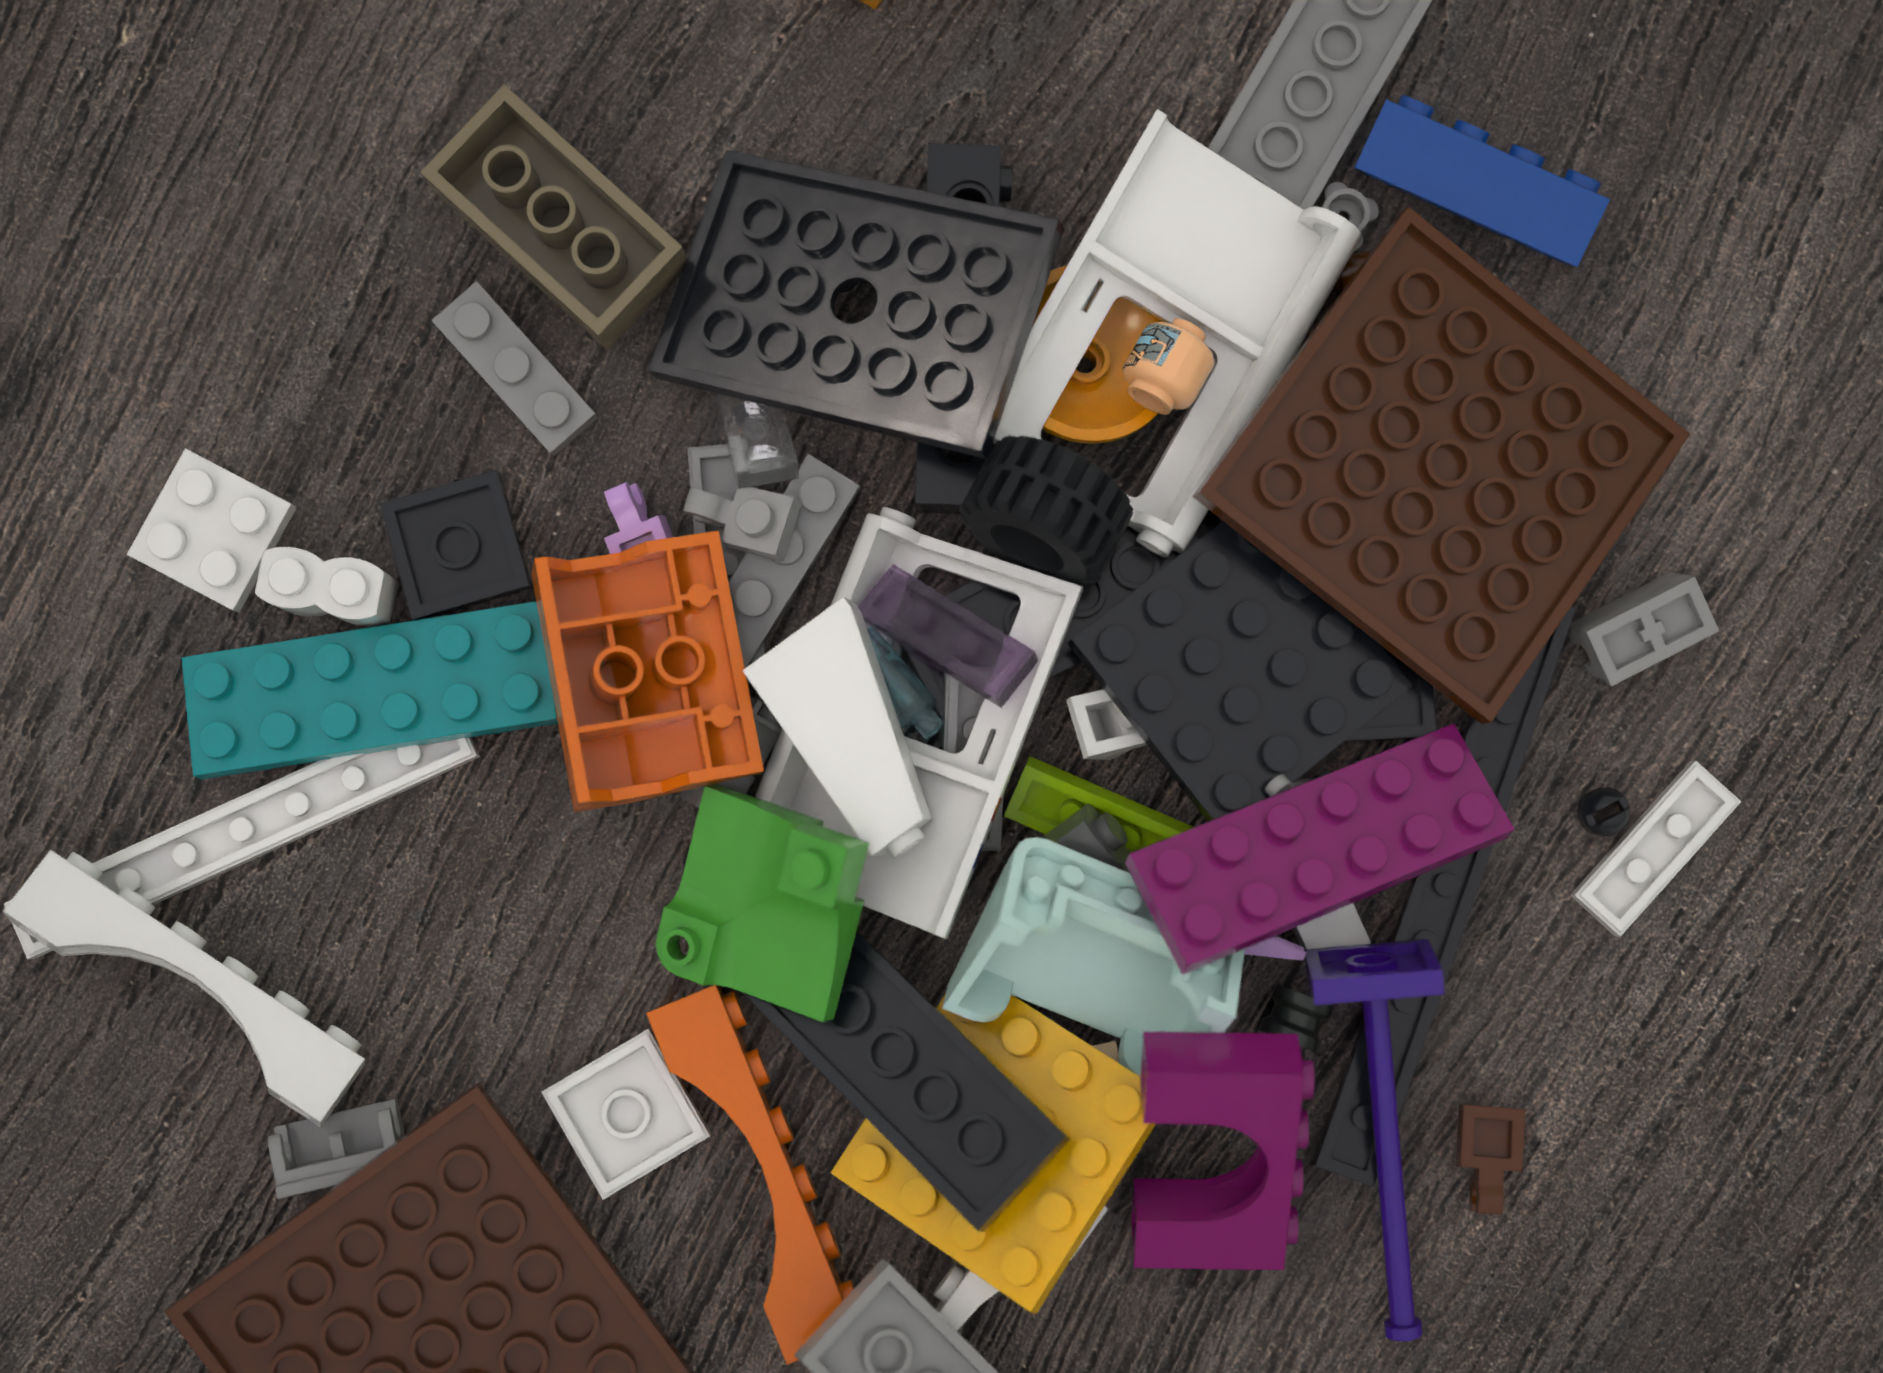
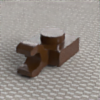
(1490, 1143)

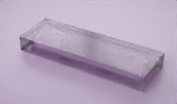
(948, 635)

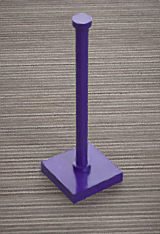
(1373, 976)

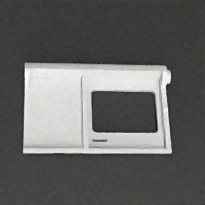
(1199, 246)
(961, 793)

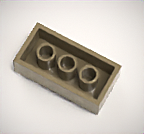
(555, 217)

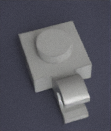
(752, 522)

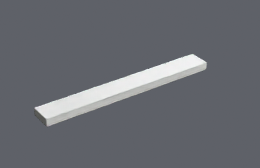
(267, 820)

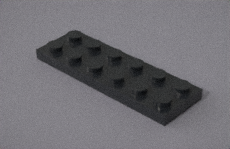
(925, 1087)

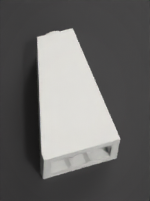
(842, 721)

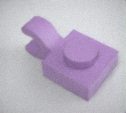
(630, 513)

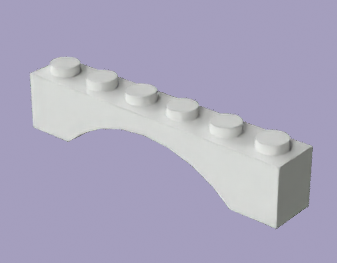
(80, 916)

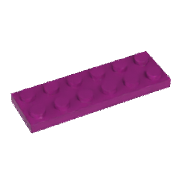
(1317, 847)

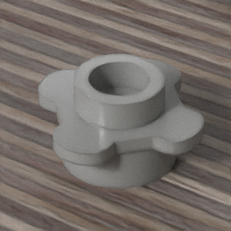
(1358, 207)

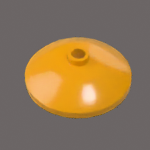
(1097, 403)

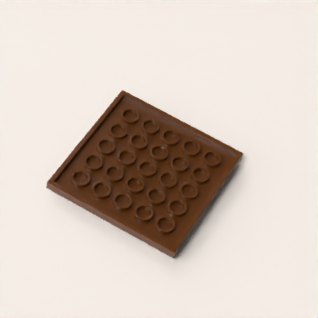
(1443, 466)
(429, 1263)

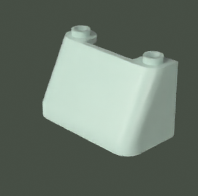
(1088, 949)

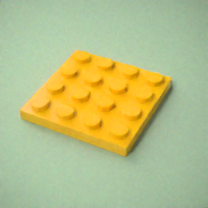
(1045, 1224)

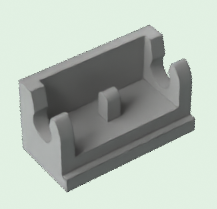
(1643, 627)
(318, 1157)

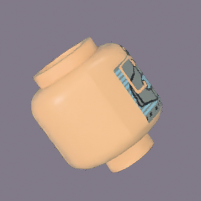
(1168, 366)

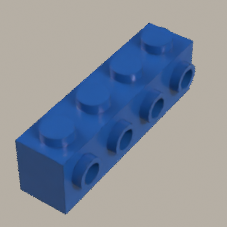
(1482, 183)

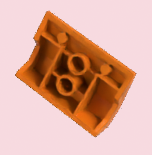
(646, 671)

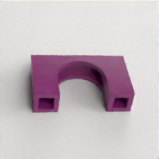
(1235, 1083)

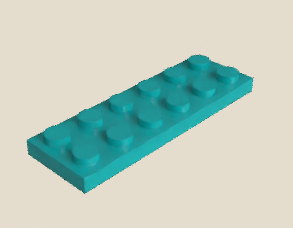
(367, 690)

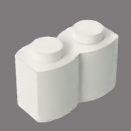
(317, 587)

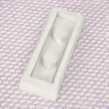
(1655, 848)

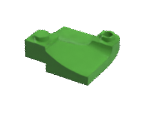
(765, 904)

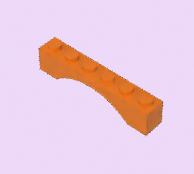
(706, 1049)

